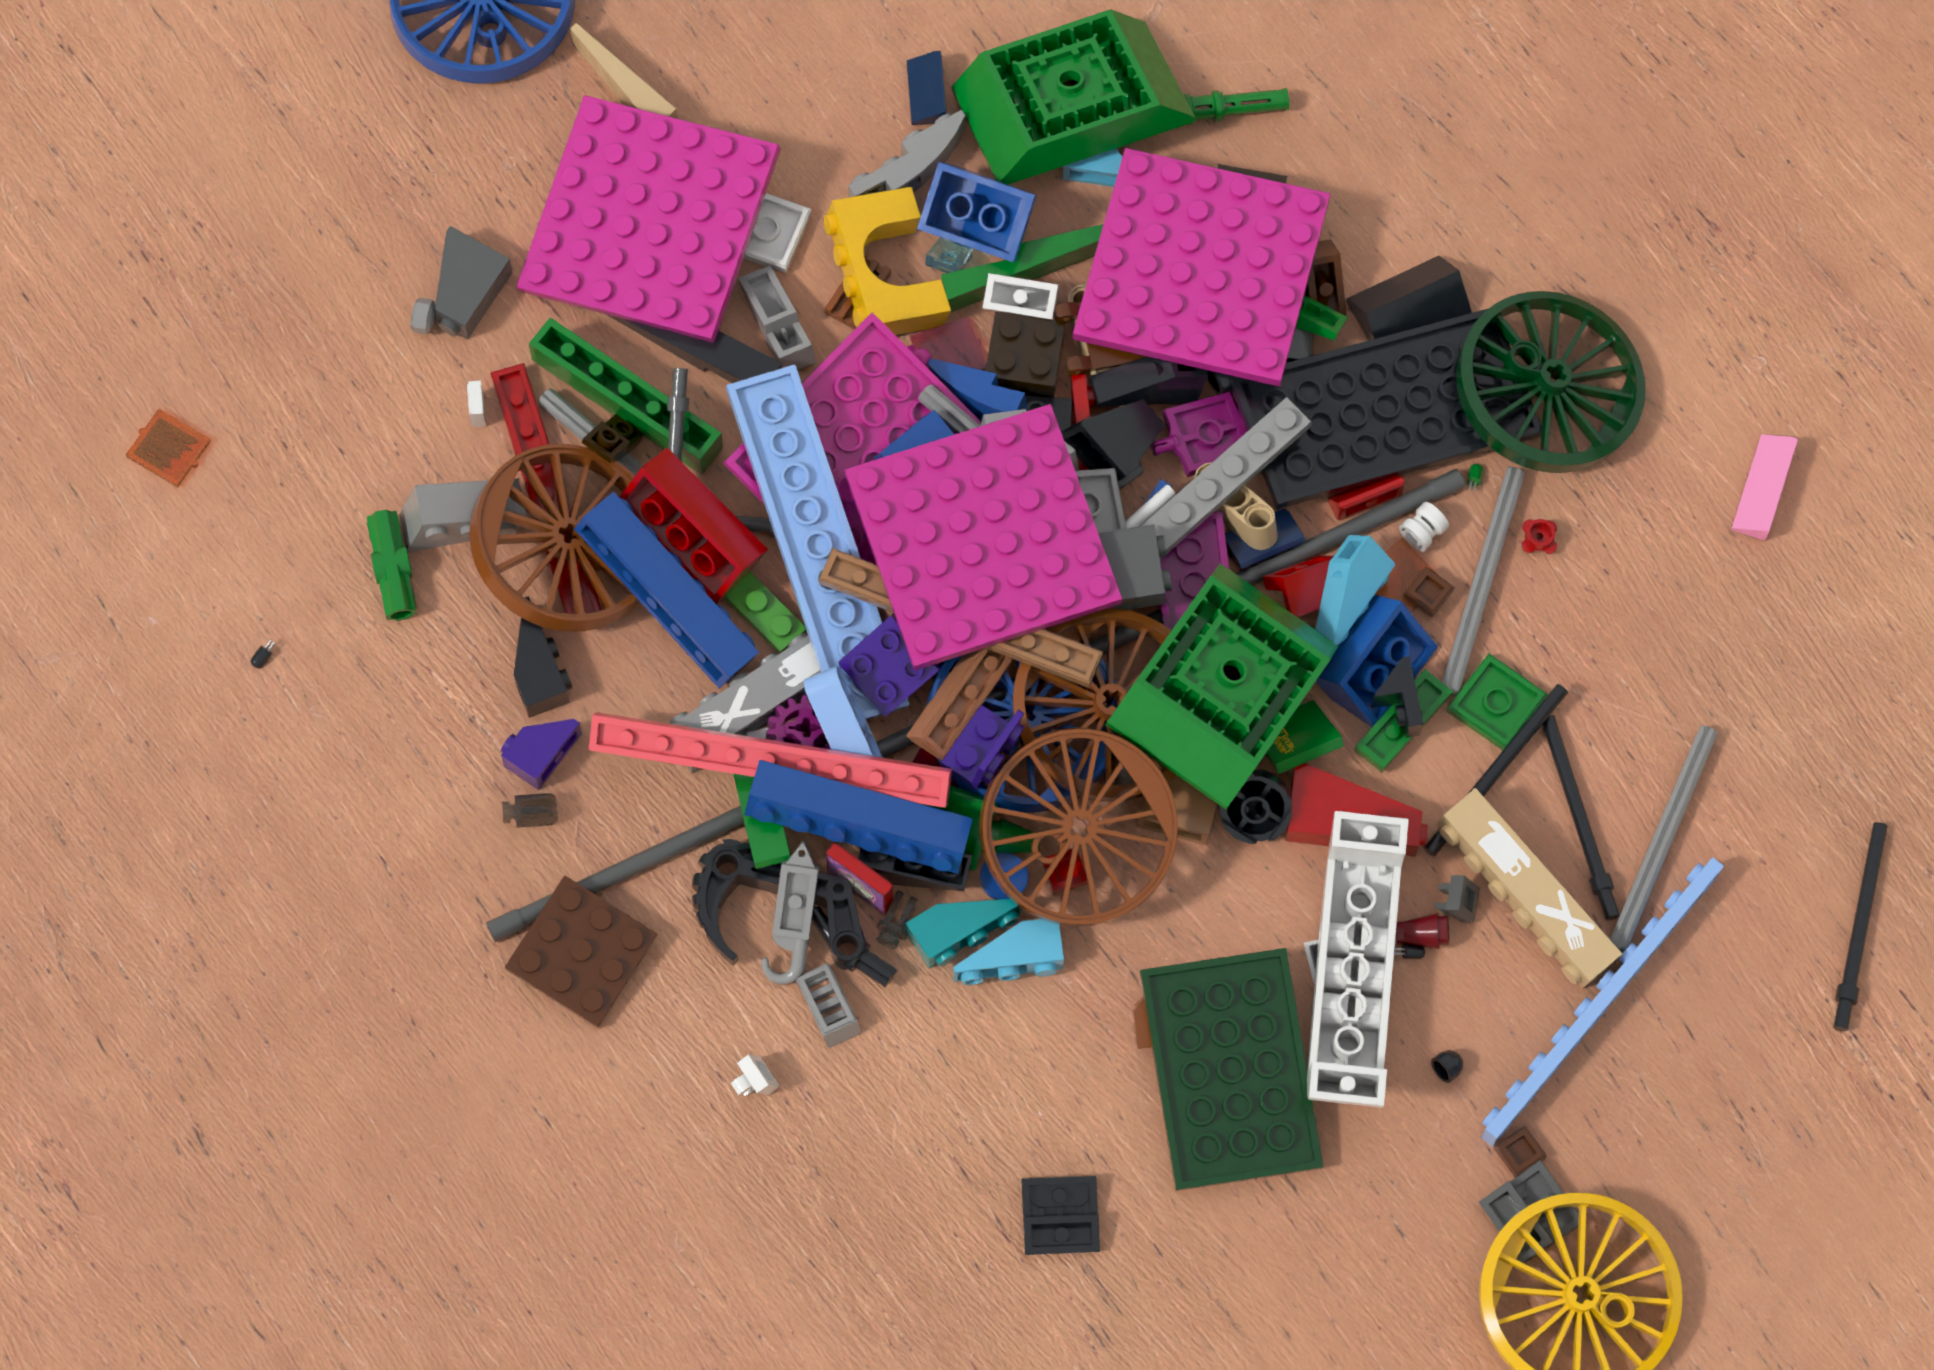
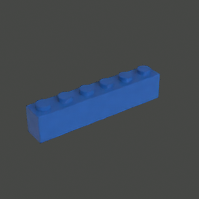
(666, 589)
(858, 816)

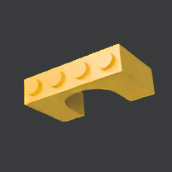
(873, 217)

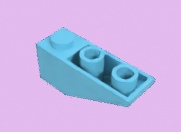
(1350, 583)
(1020, 950)

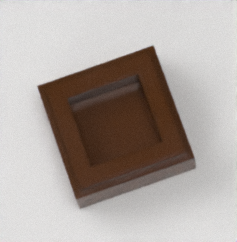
(1429, 591)
(1520, 1151)

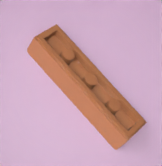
(958, 701)

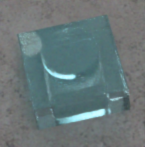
(948, 256)

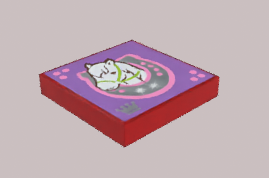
(863, 880)

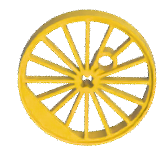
(1503, 1257)

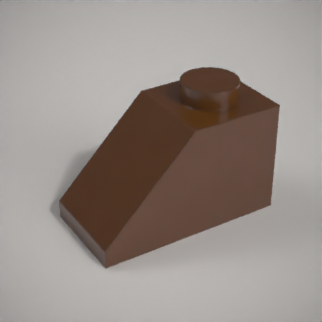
(1326, 278)

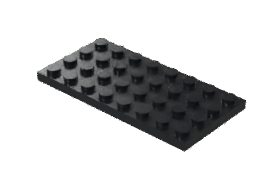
(1379, 410)

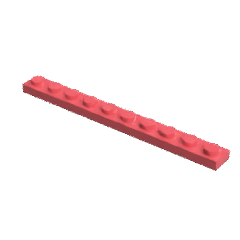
(742, 754)

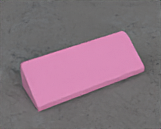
(1764, 485)

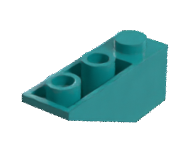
(952, 926)

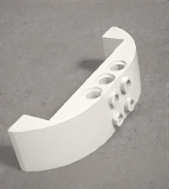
(1355, 959)

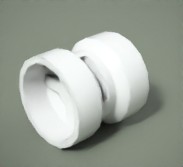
(1424, 526)

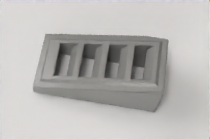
(839, 1025)

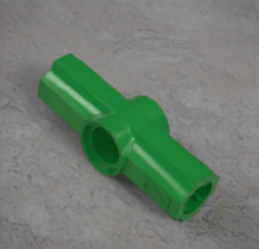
(391, 565)

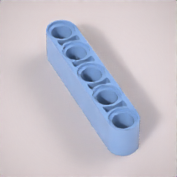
(840, 713)

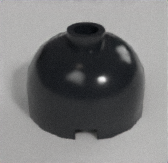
(1259, 809)

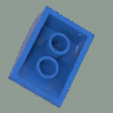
(976, 211)

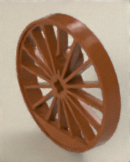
(552, 525)
(1027, 676)
(1148, 780)

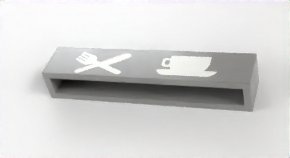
(756, 695)

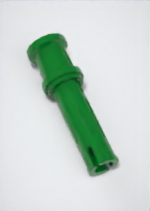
(1216, 102)

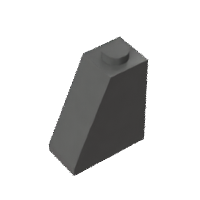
(468, 282)

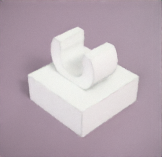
(755, 1077)

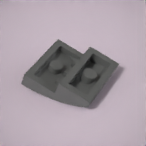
(1522, 1191)

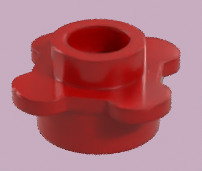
(1540, 526)

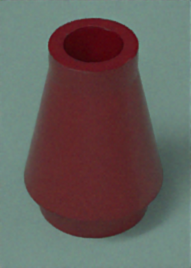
(1424, 931)

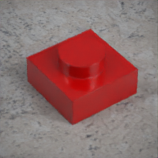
(1058, 877)

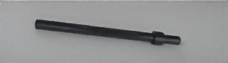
(1508, 754)
(1601, 881)
(1847, 992)

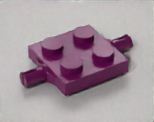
(1201, 431)

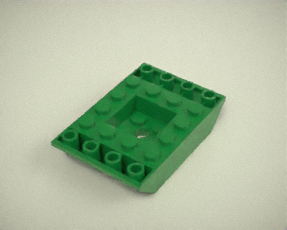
(1037, 124)
(1198, 718)

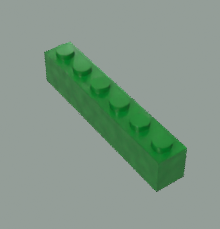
(621, 392)

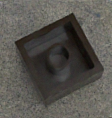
(1026, 353)

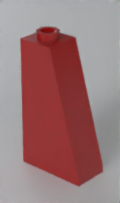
(1320, 794)

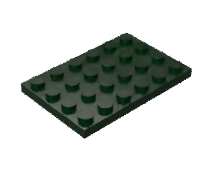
(1230, 1069)

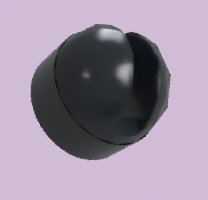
(1447, 1065)

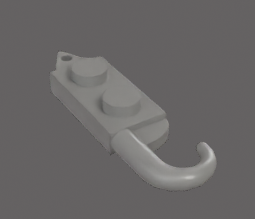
(794, 913)

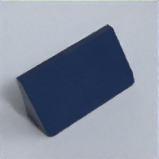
(926, 88)
(1288, 537)

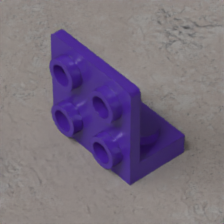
(883, 667)
(980, 746)

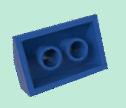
(1371, 653)

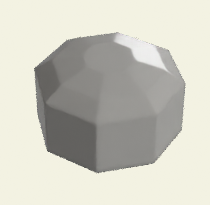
(423, 316)

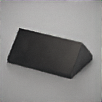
(1411, 299)

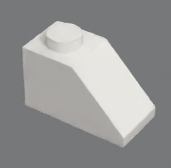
(1021, 296)

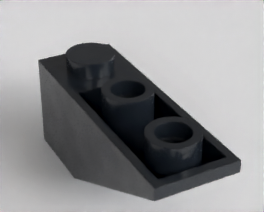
(1150, 380)
(536, 672)
(916, 874)

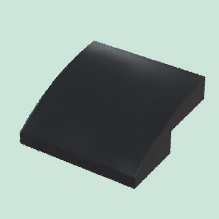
(1060, 1214)

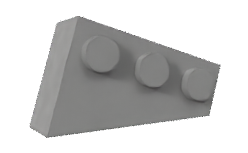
(442, 514)

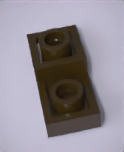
(613, 439)

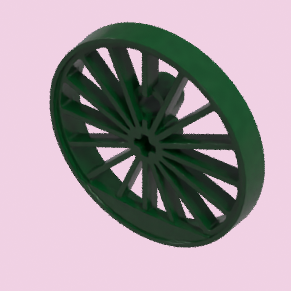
(1561, 394)

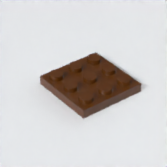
(581, 951)

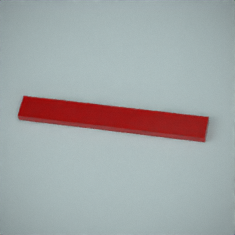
(528, 432)

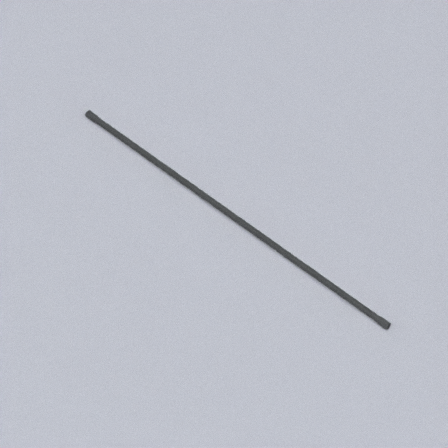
(1432, 491)

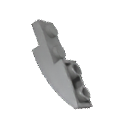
(918, 158)

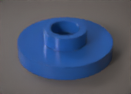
(1007, 862)

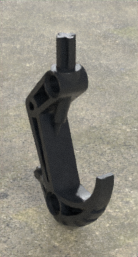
(831, 893)

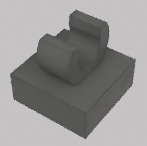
(1461, 898)

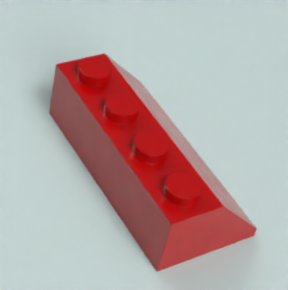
(693, 524)

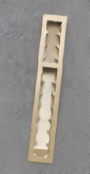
(618, 77)

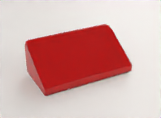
(1365, 497)

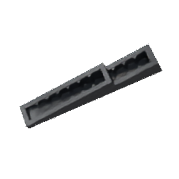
(724, 357)

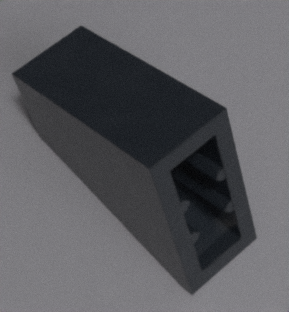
(1115, 437)

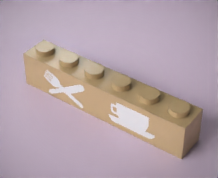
(1528, 888)

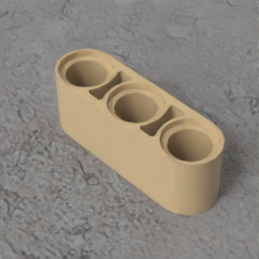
(1248, 517)

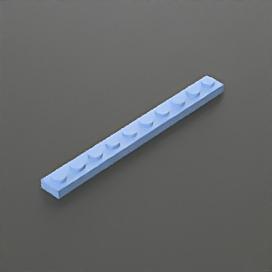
(1591, 1011)

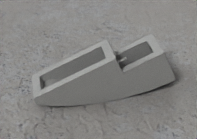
(777, 318)

